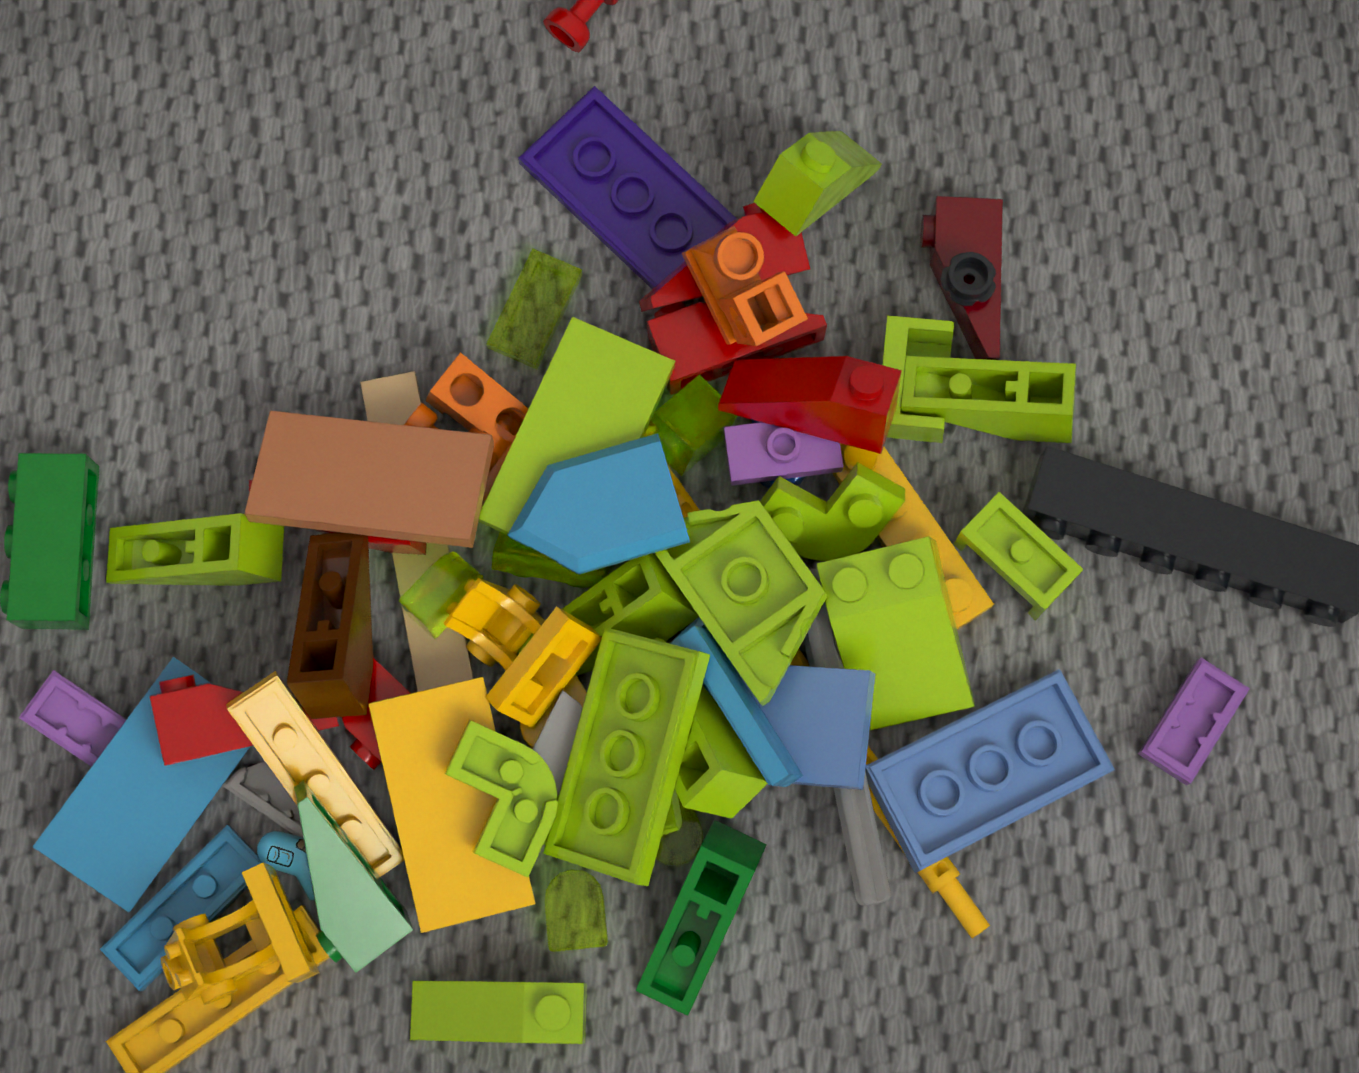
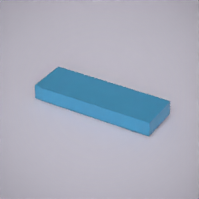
(743, 711)
(202, 886)

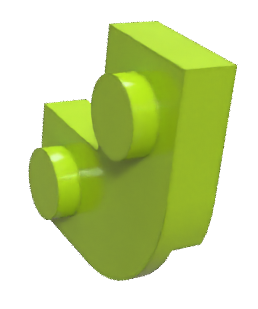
(840, 525)
(524, 794)

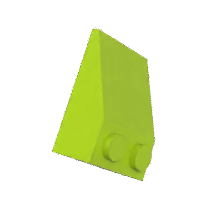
(898, 622)

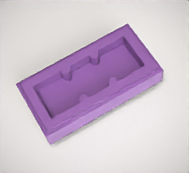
(767, 451)
(72, 718)
(1193, 721)

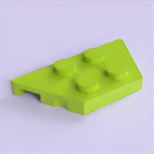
(747, 590)

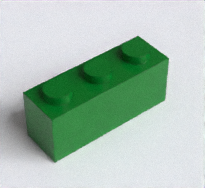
(51, 541)

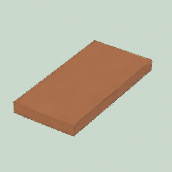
(370, 478)

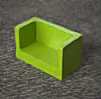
(915, 338)
(1019, 553)

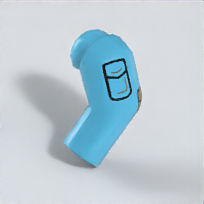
(286, 854)

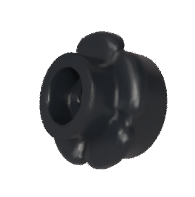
(976, 266)

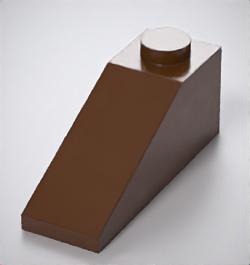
(333, 628)

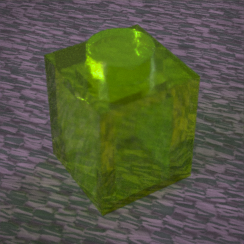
(690, 424)

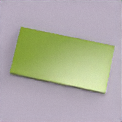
(590, 399)
(626, 755)

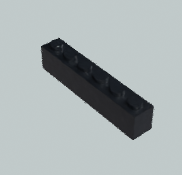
(1195, 536)

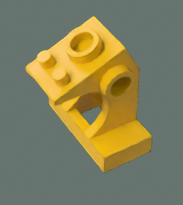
(499, 625)
(195, 959)

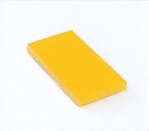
(438, 814)

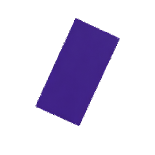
(624, 187)

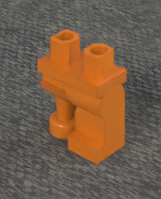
(738, 299)
(478, 406)

